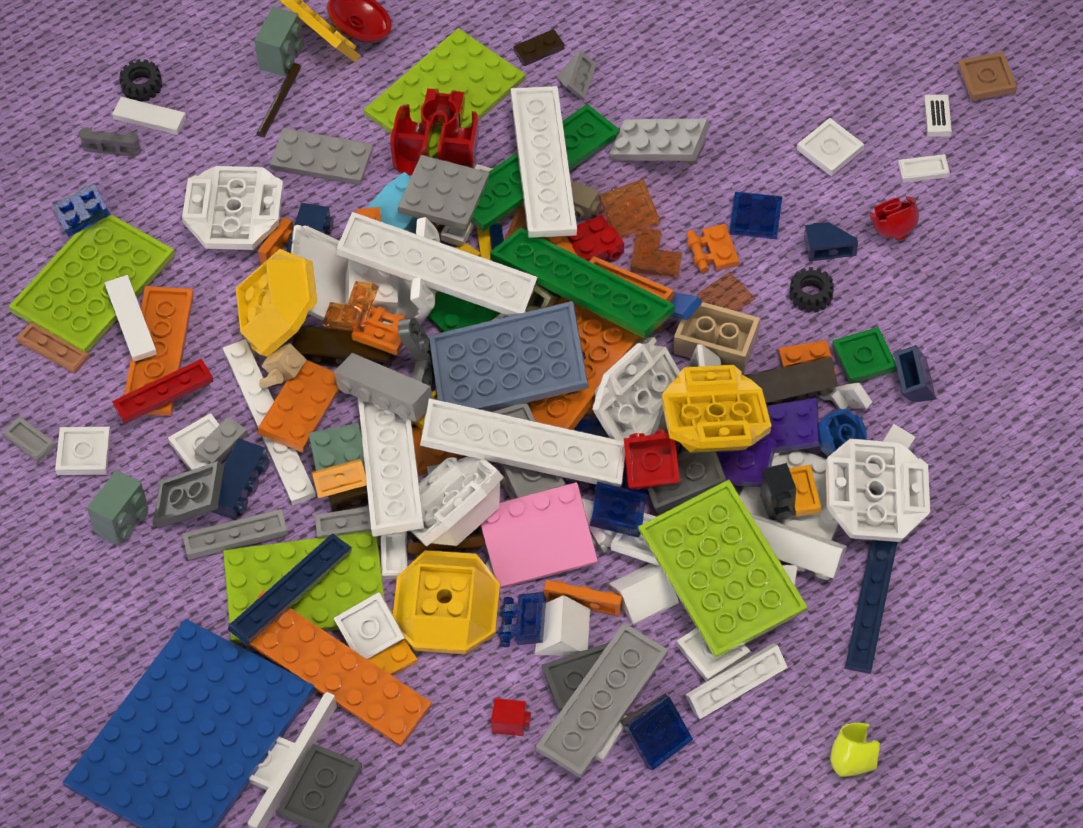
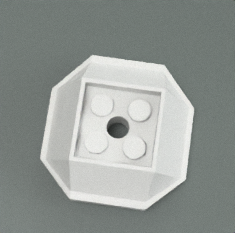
(232, 206)
(633, 391)
(892, 473)
(457, 499)

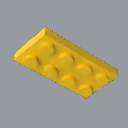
(323, 28)

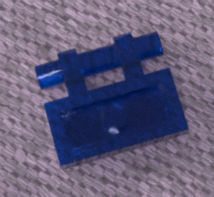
(529, 621)

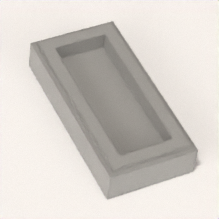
(29, 439)

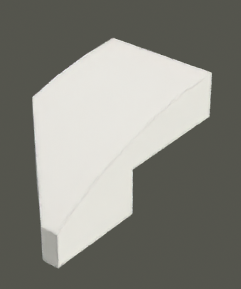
(848, 395)

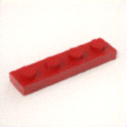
(163, 391)

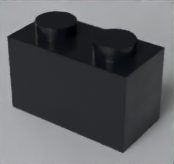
(778, 492)

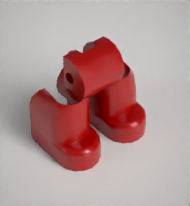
(413, 139)

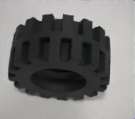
(138, 70)
(809, 301)

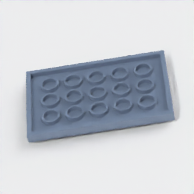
(510, 359)

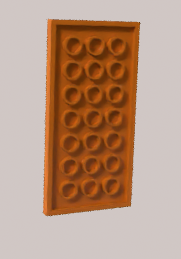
(603, 346)

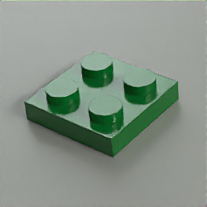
(864, 355)

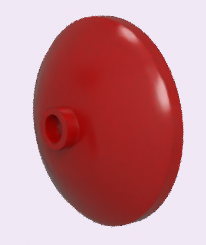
(360, 19)

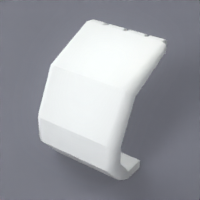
(414, 296)

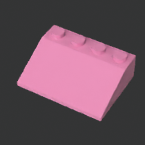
(539, 536)

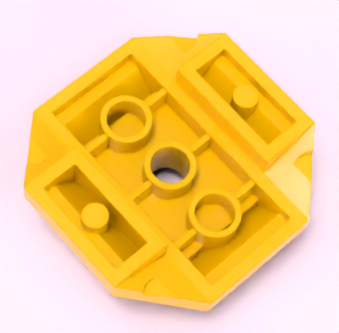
(275, 301)
(715, 409)
(449, 626)

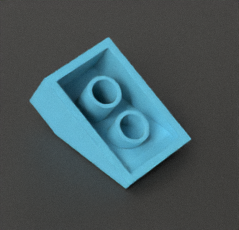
(388, 202)

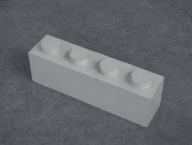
(383, 387)

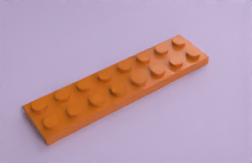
(337, 669)

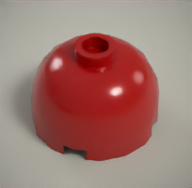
(895, 217)

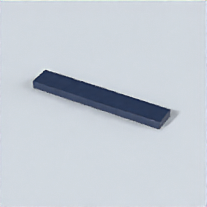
(289, 589)
(871, 606)

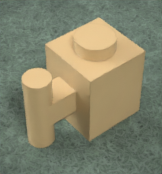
(282, 365)

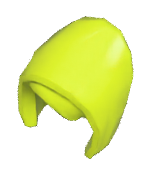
(852, 753)

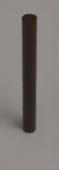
(279, 99)

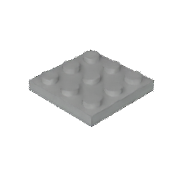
(443, 192)

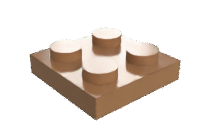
(987, 76)

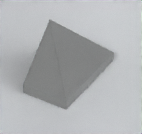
(578, 74)

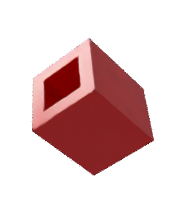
(510, 717)

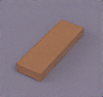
(52, 348)

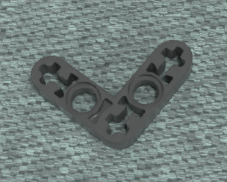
(419, 346)

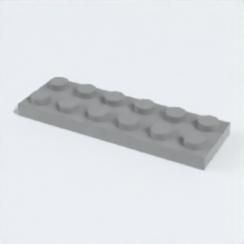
(601, 700)

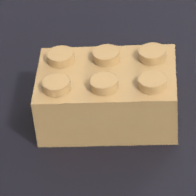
(720, 330)

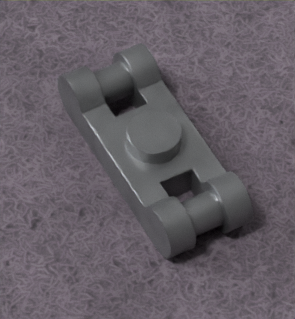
(110, 142)

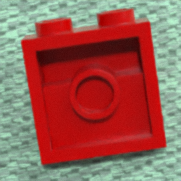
(597, 240)
(651, 460)

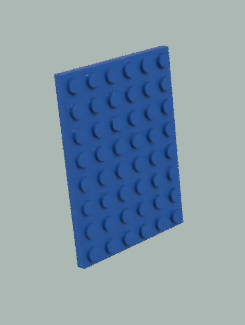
(189, 733)

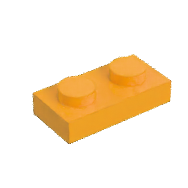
(339, 478)
(807, 497)
(395, 658)

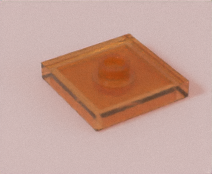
(630, 208)

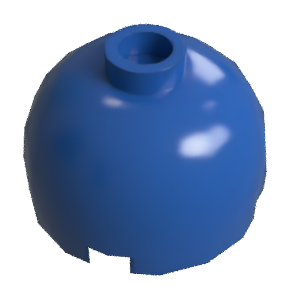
(838, 428)

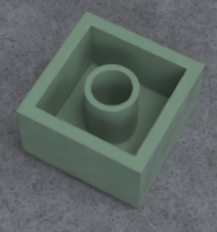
(278, 41)
(336, 446)
(118, 508)

